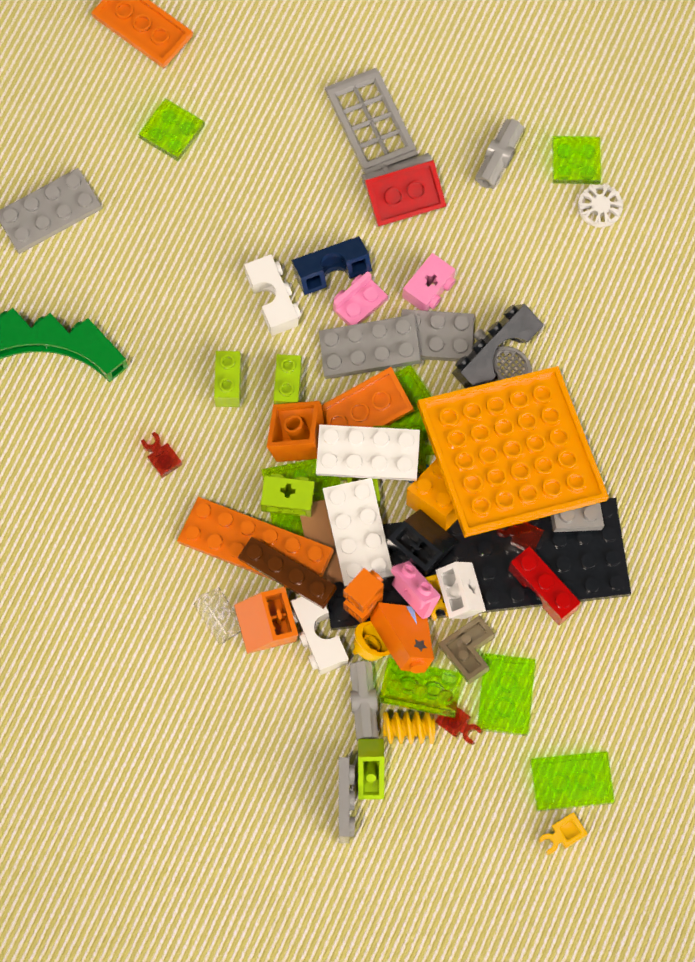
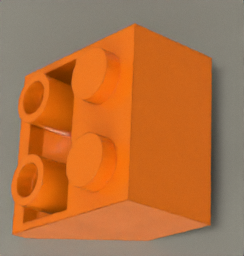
(266, 620)

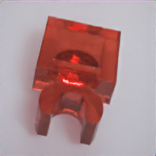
(162, 458)
(522, 535)
(458, 725)

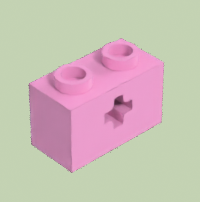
(432, 271)

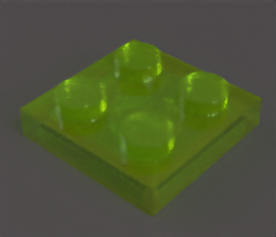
(171, 129)
(576, 160)

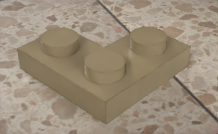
(462, 647)

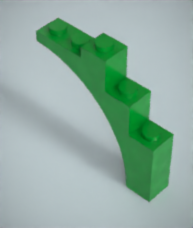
(47, 335)

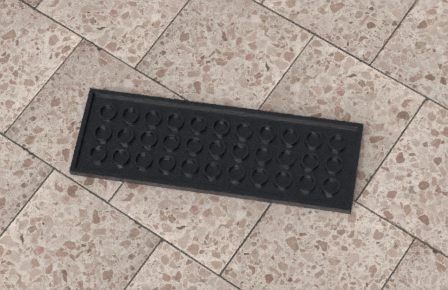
(585, 561)

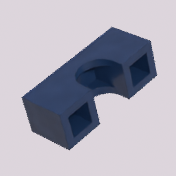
(345, 256)

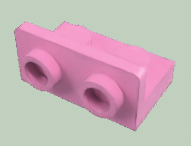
(359, 300)
(415, 589)

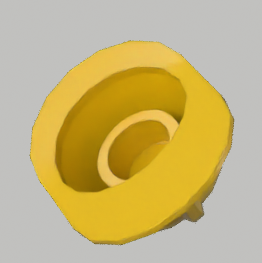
(369, 643)

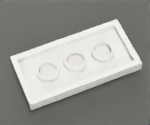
(368, 452)
(357, 529)

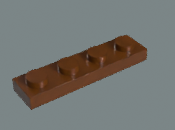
(287, 572)

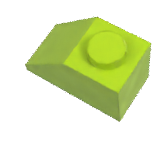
(370, 768)

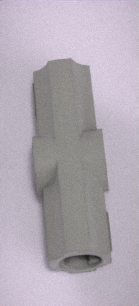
(499, 153)
(364, 700)

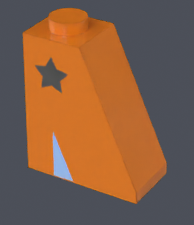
(404, 636)

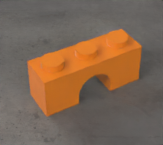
(363, 594)

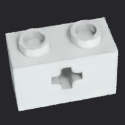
(460, 590)

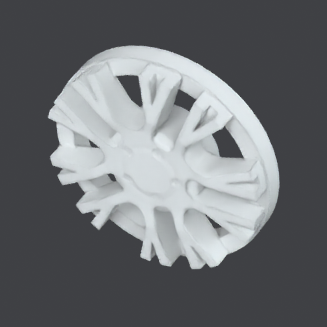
(600, 205)

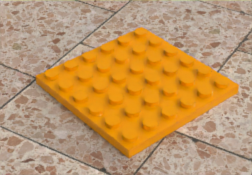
(511, 451)

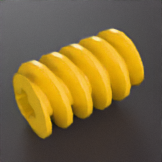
(408, 727)

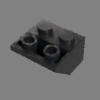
(421, 542)

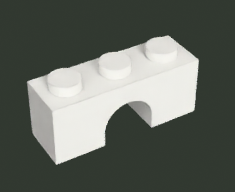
(265, 276)
(325, 653)

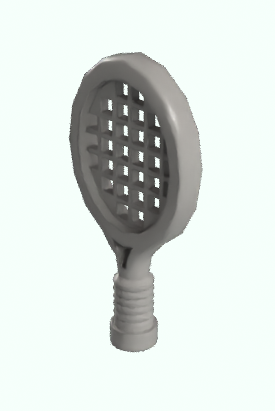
(506, 350)

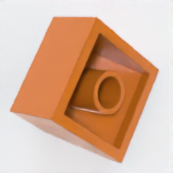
(295, 431)

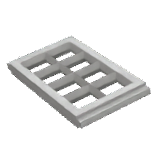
(354, 83)

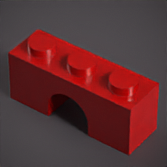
(555, 596)

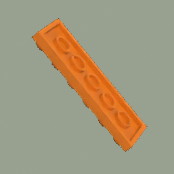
(226, 532)

